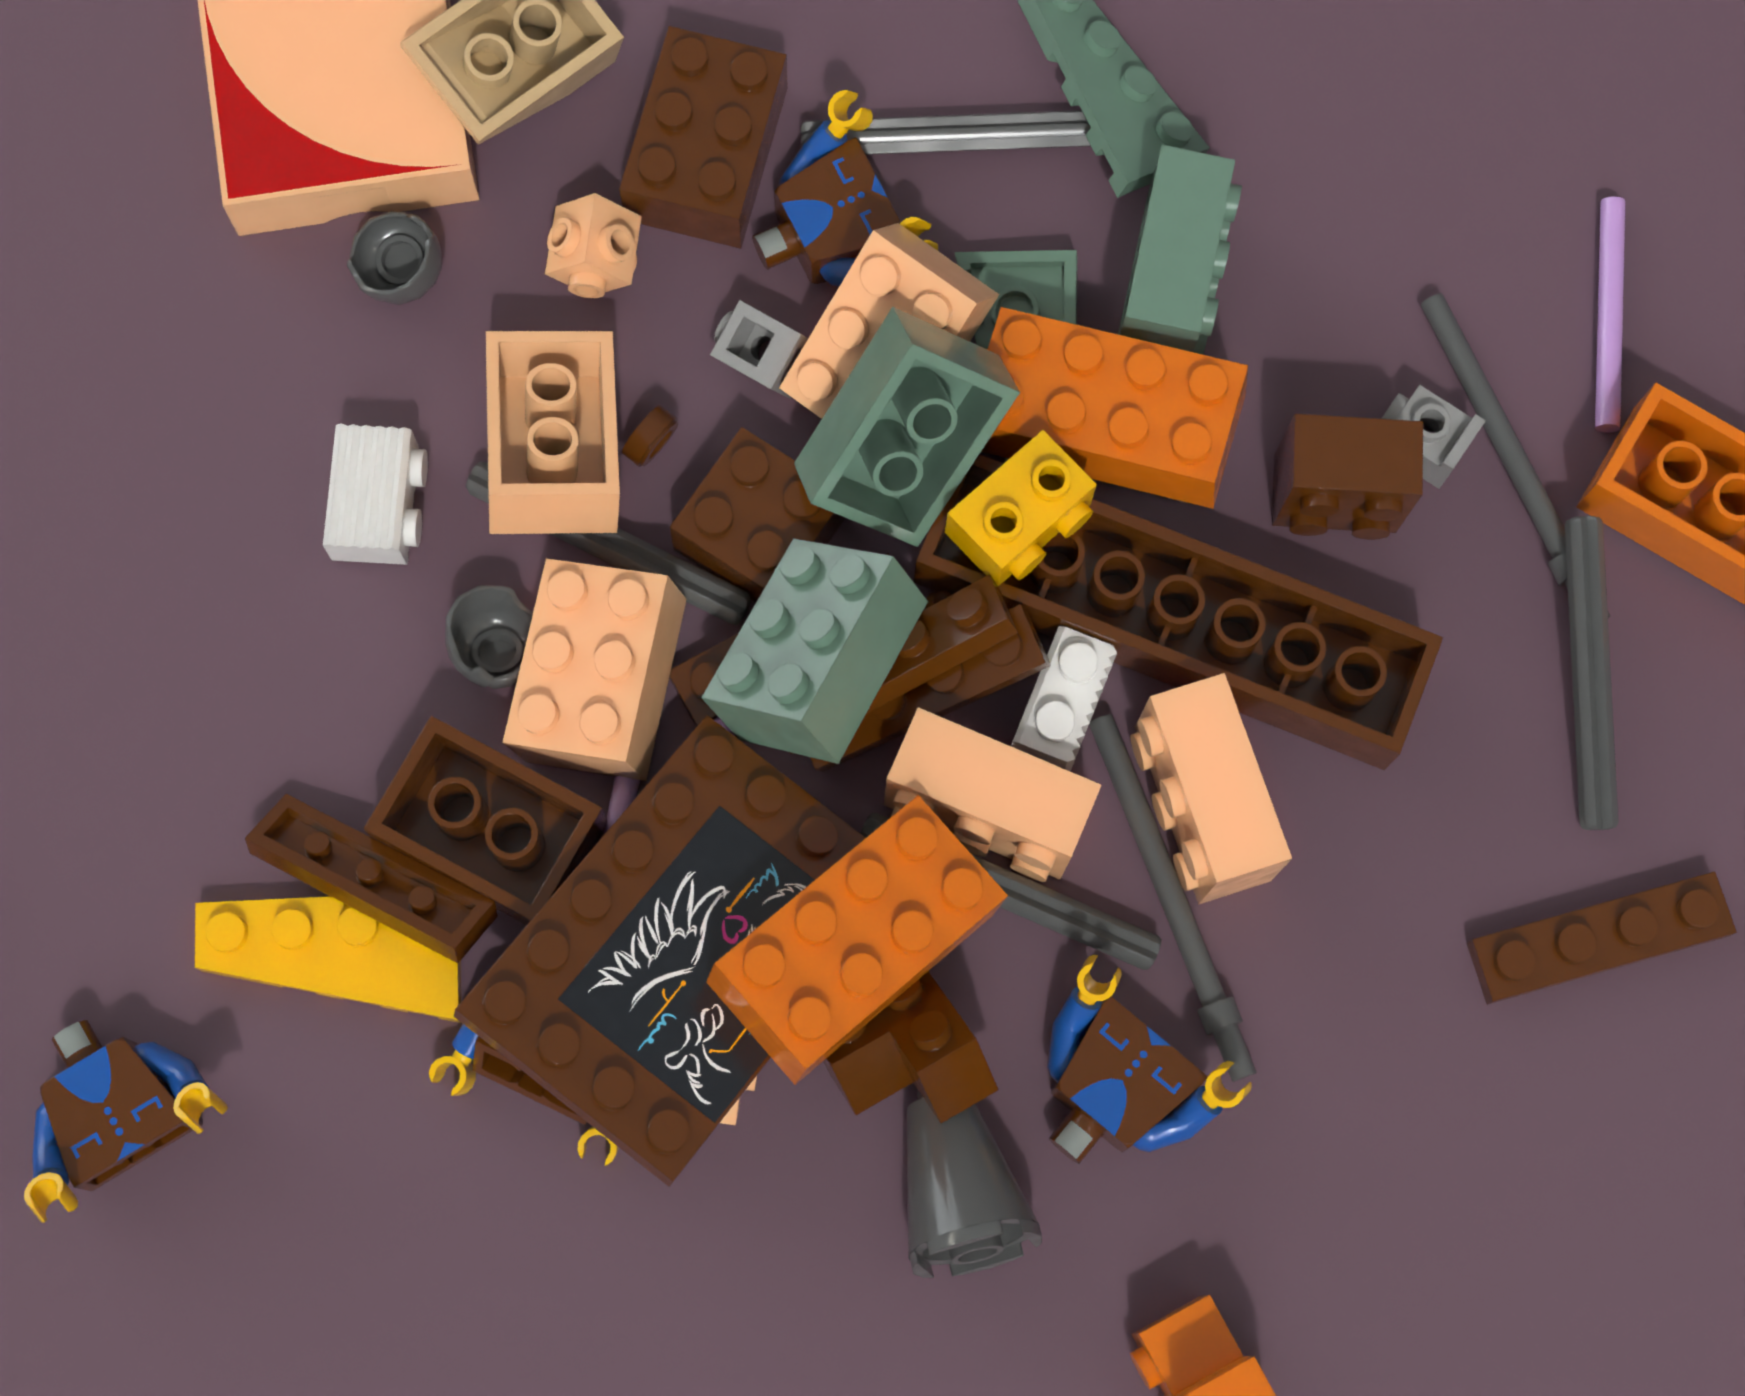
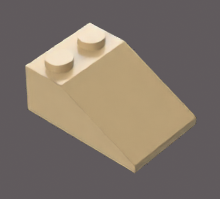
(511, 57)

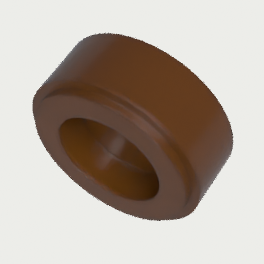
(650, 436)

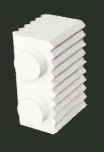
(373, 494)
(1064, 698)

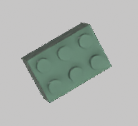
(1181, 250)
(905, 427)
(815, 649)

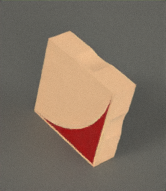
(327, 112)

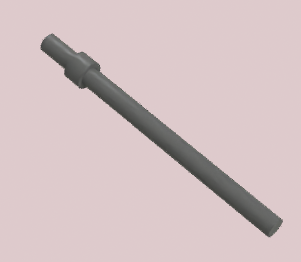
(1500, 432)
(1218, 1013)

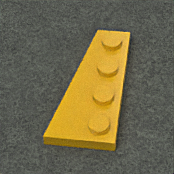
(325, 951)

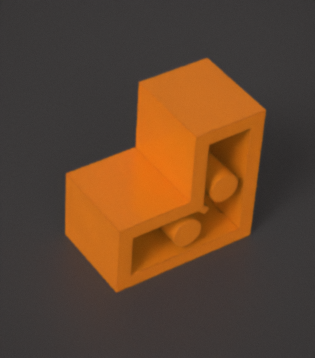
(1196, 1355)

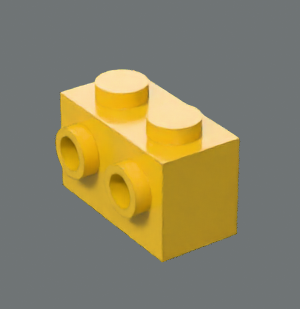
(1022, 509)

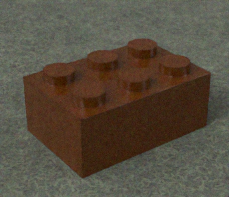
(704, 136)
(485, 820)

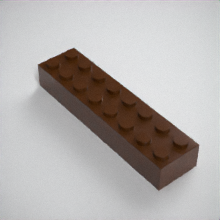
(1201, 612)

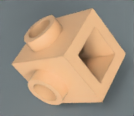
(593, 246)

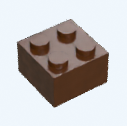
(1347, 475)
(749, 515)

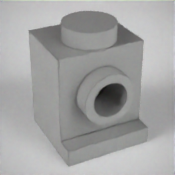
(743, 333)
(1452, 428)

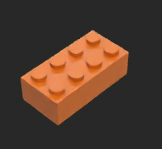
(1120, 405)
(1677, 488)
(855, 939)

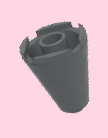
(961, 1195)

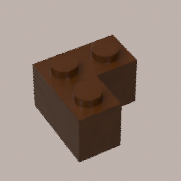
(914, 1042)

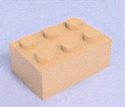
(888, 273)
(552, 432)
(595, 669)
(1209, 790)
(992, 795)

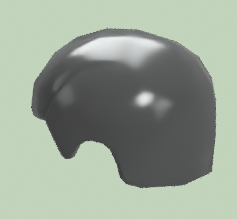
(395, 258)
(488, 635)

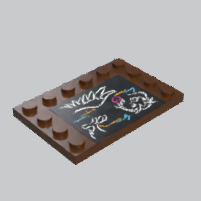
(612, 973)

